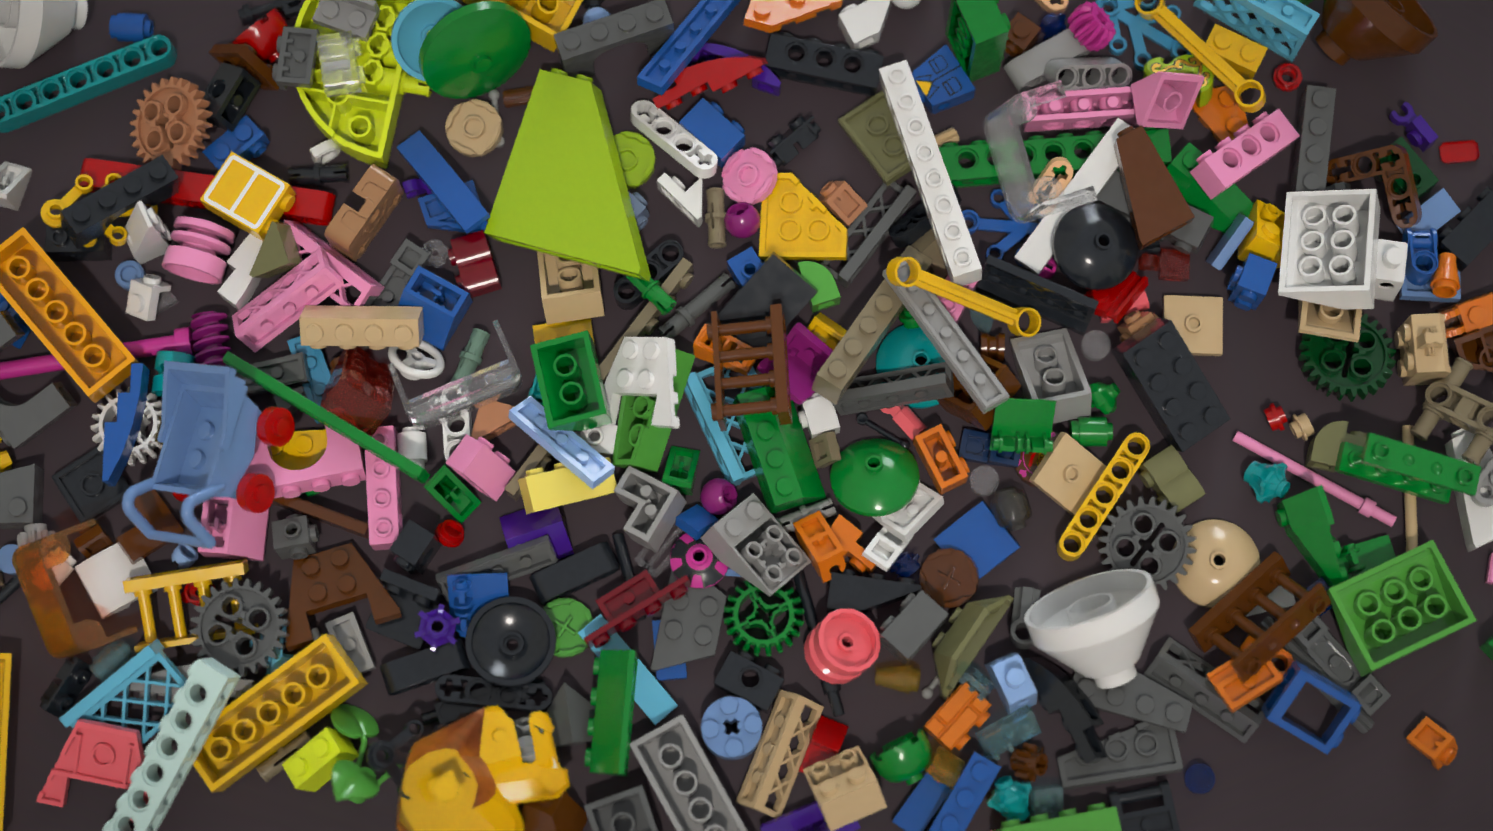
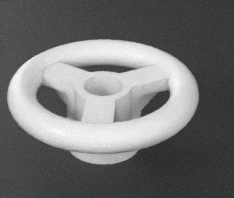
(416, 364)

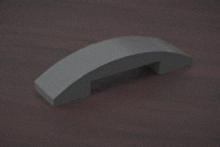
(398, 275)
(1339, 665)

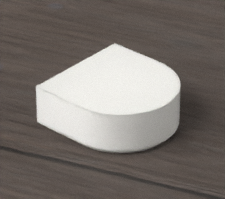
(325, 152)

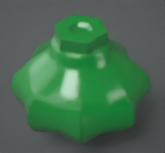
(1104, 397)

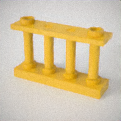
(172, 583)

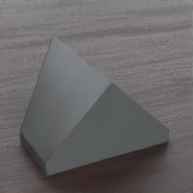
(570, 718)

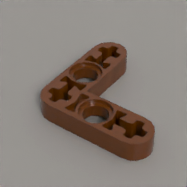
(1389, 174)

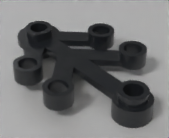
(392, 756)

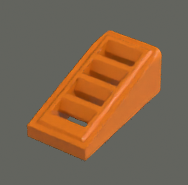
(705, 352)

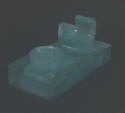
(1008, 732)

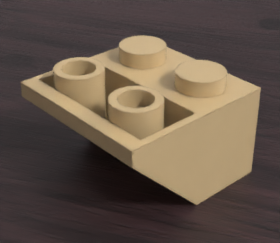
(844, 788)

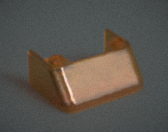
(34, 570)

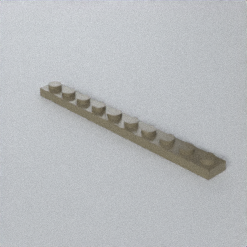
(644, 324)

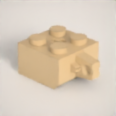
(1422, 349)

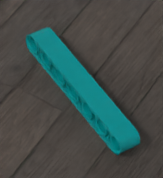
(95, 84)

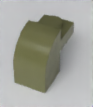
(1325, 445)

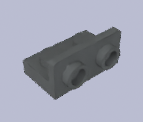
(296, 57)

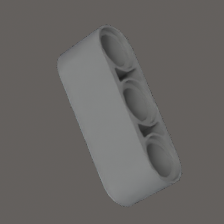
(1029, 67)
(1100, 74)

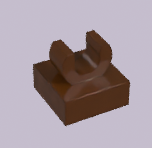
(92, 541)

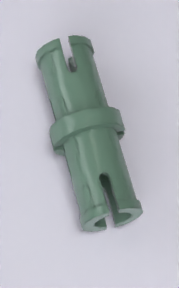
(472, 354)

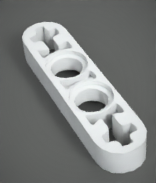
(677, 136)

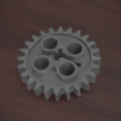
(1125, 527)
(251, 603)

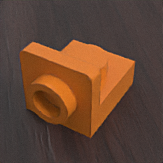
(1433, 743)

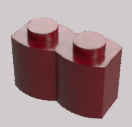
(475, 264)

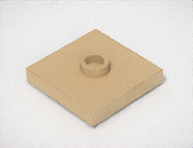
(1197, 321)
(1067, 473)

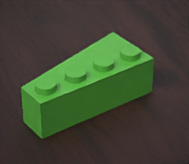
(636, 440)

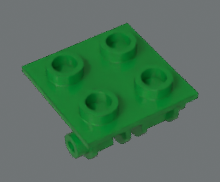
(1023, 426)
(1366, 555)

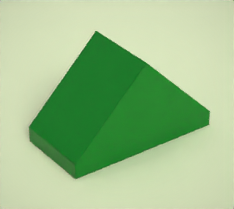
(681, 469)
(452, 494)

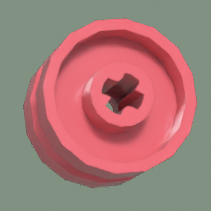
(842, 646)

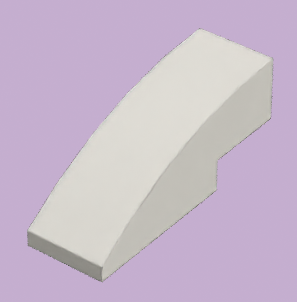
(240, 285)

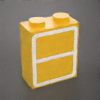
(248, 196)

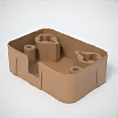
(353, 230)

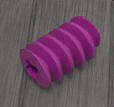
(209, 337)

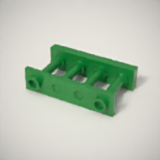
(1407, 468)

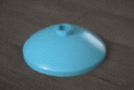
(412, 28)

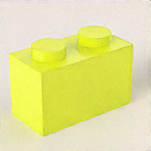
(314, 762)

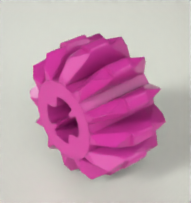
(1091, 26)

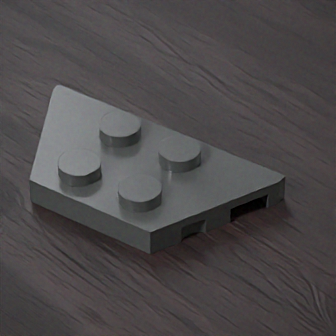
(689, 627)

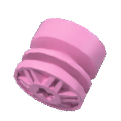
(200, 245)

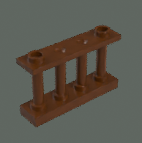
(777, 378)
(1243, 599)

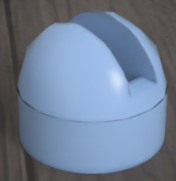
(184, 556)

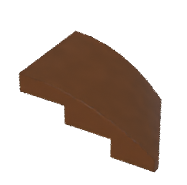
(1474, 346)

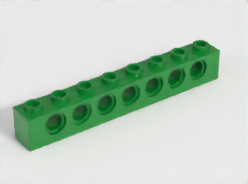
(1064, 144)

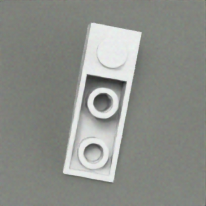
(146, 234)

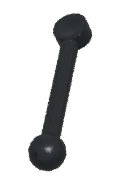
(862, 419)

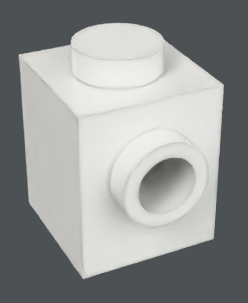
(818, 416)
(601, 439)

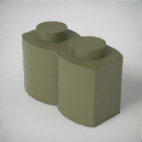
(1171, 479)

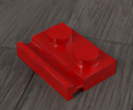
(1119, 299)

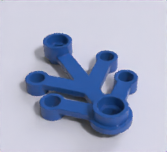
(1016, 230)

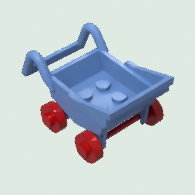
(208, 447)

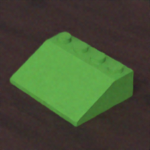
(1399, 608)

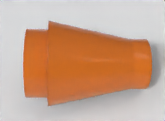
(1445, 279)

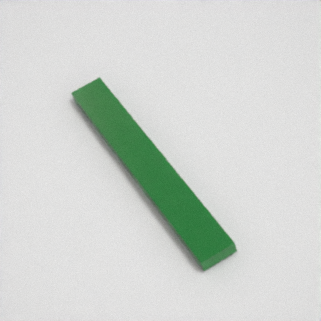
(326, 418)

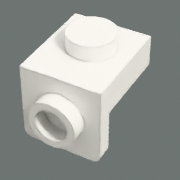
(144, 296)

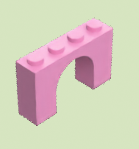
(338, 466)

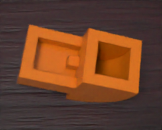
(849, 537)

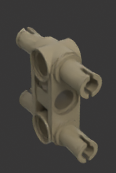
(1459, 409)

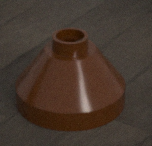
(1374, 29)

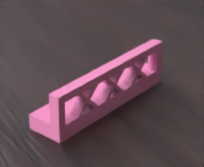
(344, 267)
(286, 302)

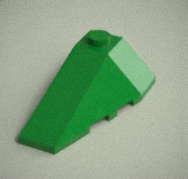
(1307, 524)

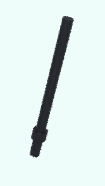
(829, 689)

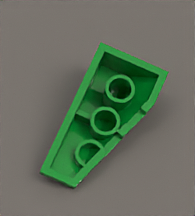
(1223, 207)

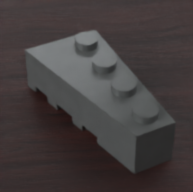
(21, 497)

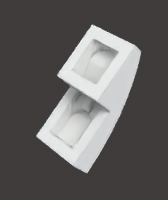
(885, 549)

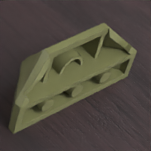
(965, 639)

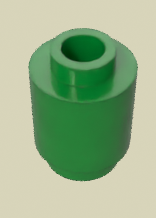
(1091, 431)

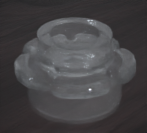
(436, 245)

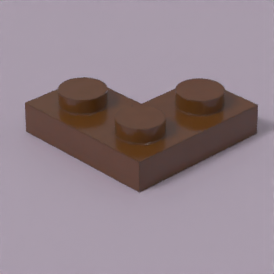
(245, 57)

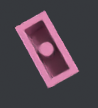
(481, 466)

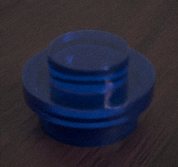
(1199, 778)

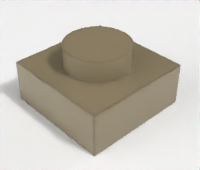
(825, 449)

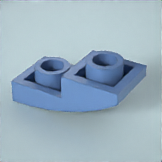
(1435, 212)

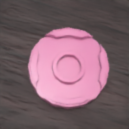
(749, 176)

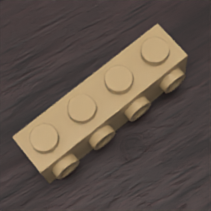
(361, 326)

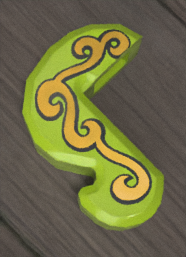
(1184, 64)

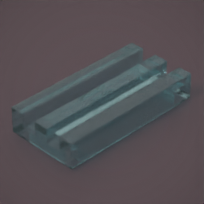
(977, 683)

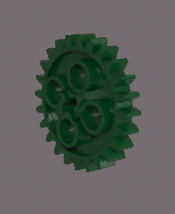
(1374, 361)

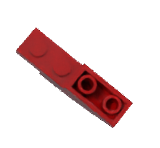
(718, 73)

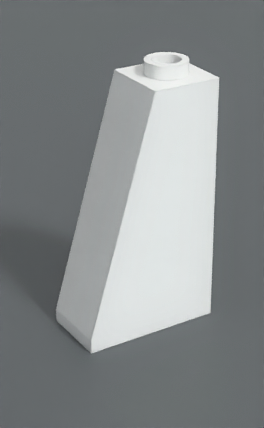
(1474, 519)

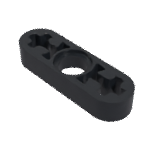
(913, 225)

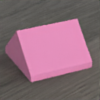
(1165, 99)

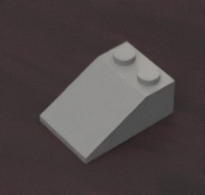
(1052, 371)

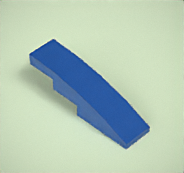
(443, 182)
(122, 435)

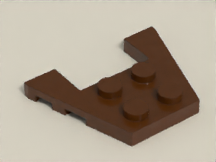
(330, 581)

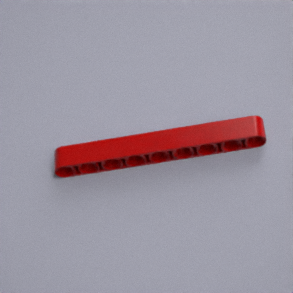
(309, 207)

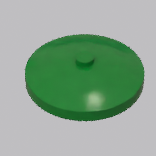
(474, 49)

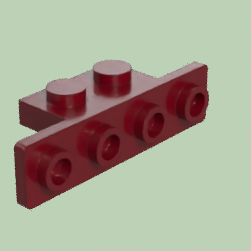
(632, 601)

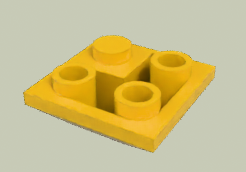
(1265, 235)

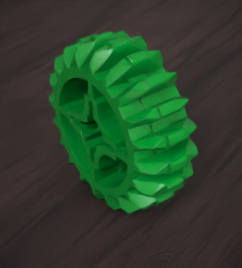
(750, 622)

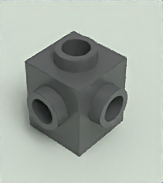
(295, 537)

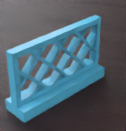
(1289, 16)
(718, 440)
(121, 681)

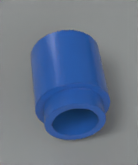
(130, 27)

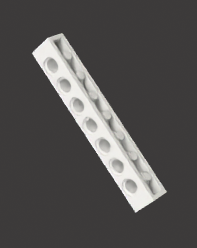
(930, 174)

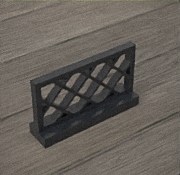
(1029, 290)

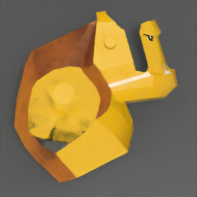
(488, 752)

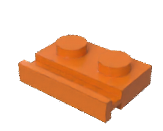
(1238, 694)

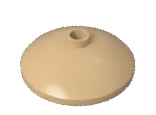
(1205, 580)

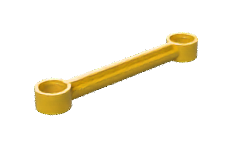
(1204, 54)
(963, 296)

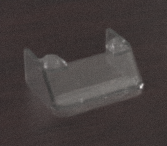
(1025, 196)
(463, 394)

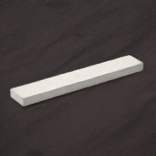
(1094, 172)

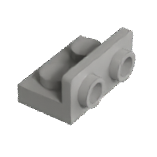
(348, 15)

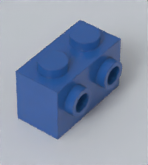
(1251, 282)

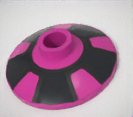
(701, 573)

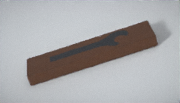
(324, 515)

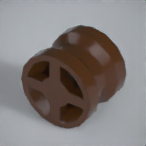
(992, 346)

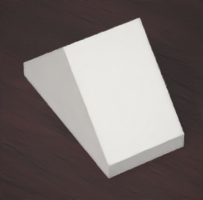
(13, 184)

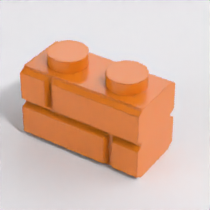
(957, 717)

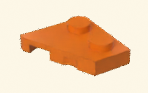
(1221, 114)

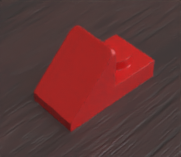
(824, 742)

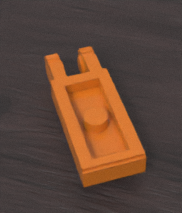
(1472, 315)

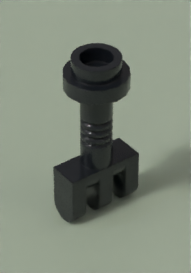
(248, 15)

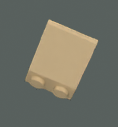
(569, 289)
(1329, 321)

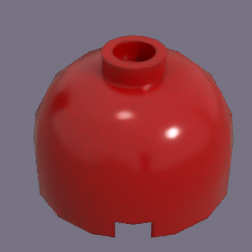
(264, 35)

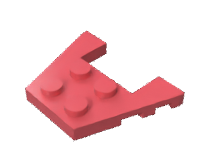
(97, 755)

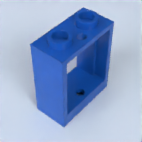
(1286, 692)

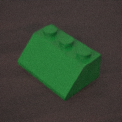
(571, 383)

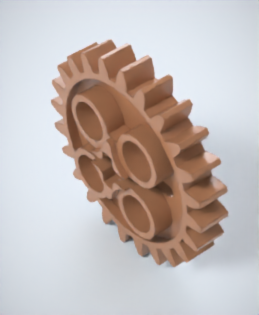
(171, 122)

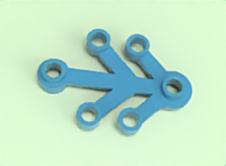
(1138, 28)

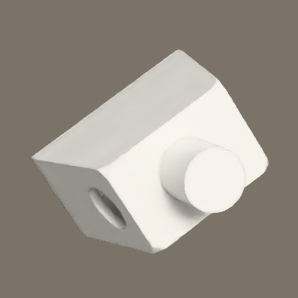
(1390, 268)

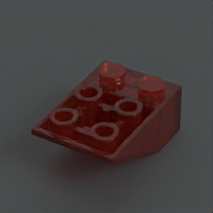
(359, 390)

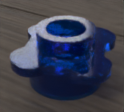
(1052, 25)
(906, 564)

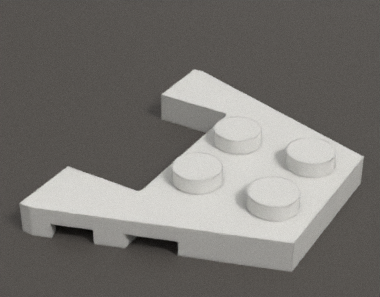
(645, 369)

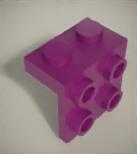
(805, 359)

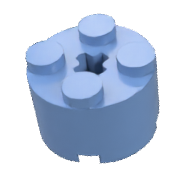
(731, 710)

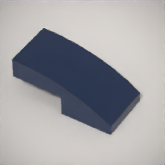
(975, 448)

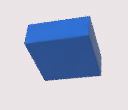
(695, 521)

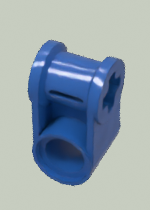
(1420, 251)

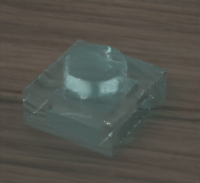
(1046, 800)

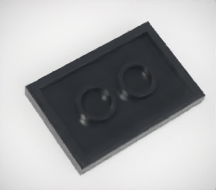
(770, 284)

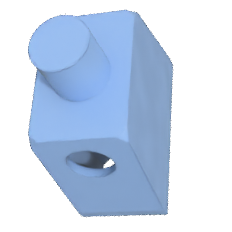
(1012, 682)

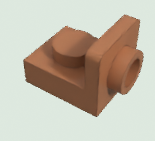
(842, 201)

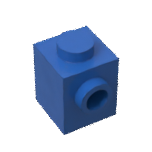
(743, 266)

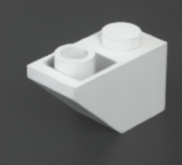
(864, 22)

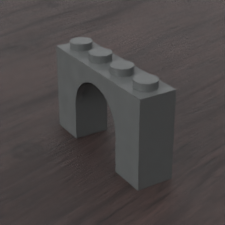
(583, 44)
(26, 421)

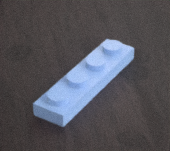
(562, 444)

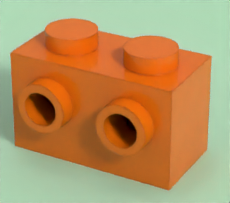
(940, 459)

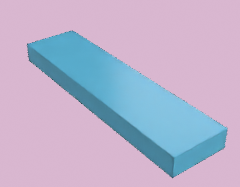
(648, 692)

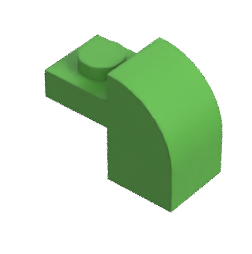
(823, 280)

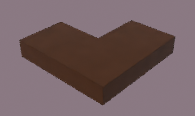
(153, 508)

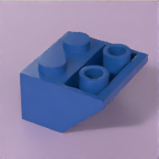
(442, 305)

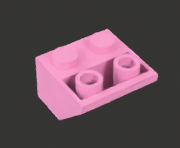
(236, 531)

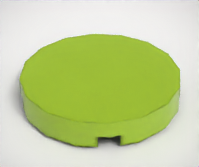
(635, 157)

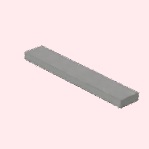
(951, 343)

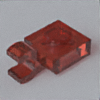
(1170, 264)

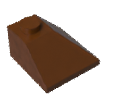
(554, 815)

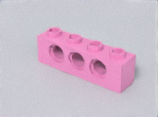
(1085, 110)
(1243, 154)
(383, 494)

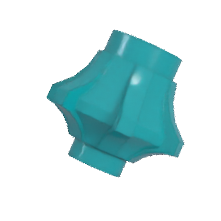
(1267, 480)
(1010, 798)

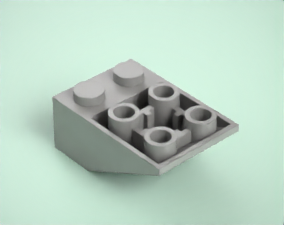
(756, 546)

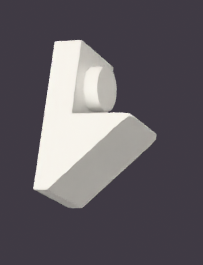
(688, 202)

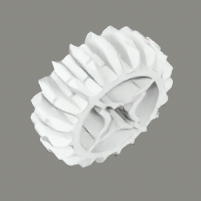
(147, 445)

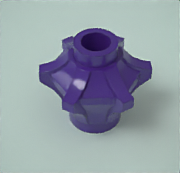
(433, 638)

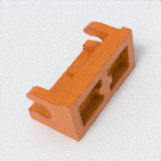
(820, 544)

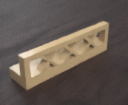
(775, 751)

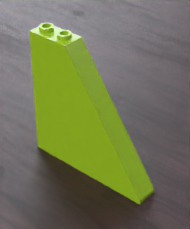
(567, 182)

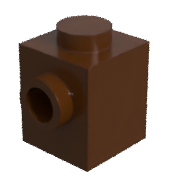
(1021, 36)

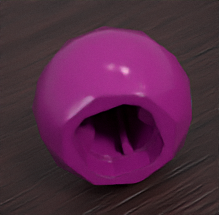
(742, 220)
(718, 496)

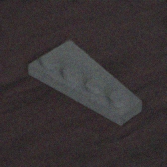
(1141, 701)
(1131, 755)

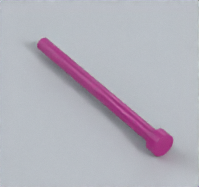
(179, 342)

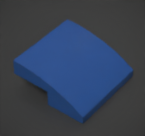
(979, 538)

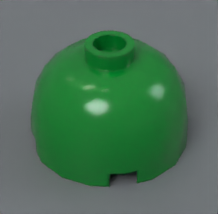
(904, 758)

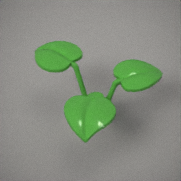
(349, 778)

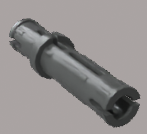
(686, 315)

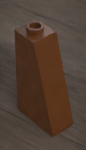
(1149, 189)

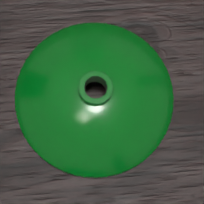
(877, 489)

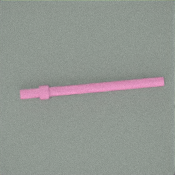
(1366, 506)

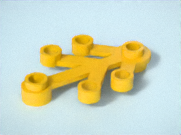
(72, 196)

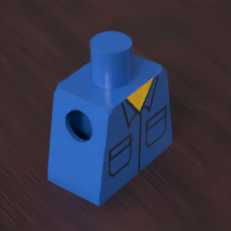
(942, 82)

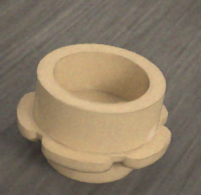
(1301, 426)

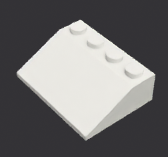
(1330, 247)

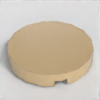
(474, 128)

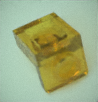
(945, 767)

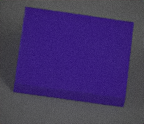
(523, 528)

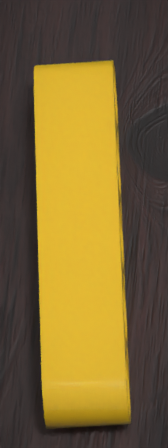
(1110, 484)

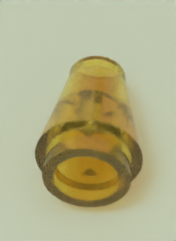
(899, 678)

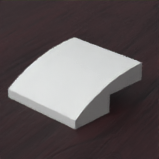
(914, 515)
(104, 579)

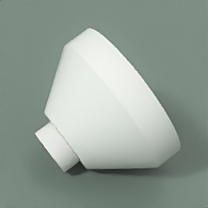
(35, 26)
(1097, 624)

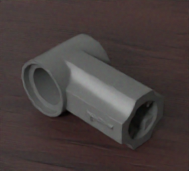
(1023, 599)

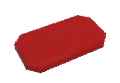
(1459, 151)

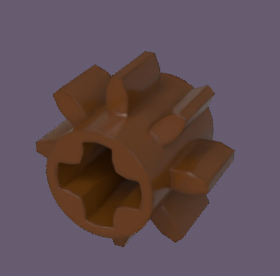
(1029, 762)

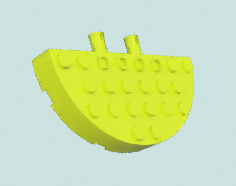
(367, 120)

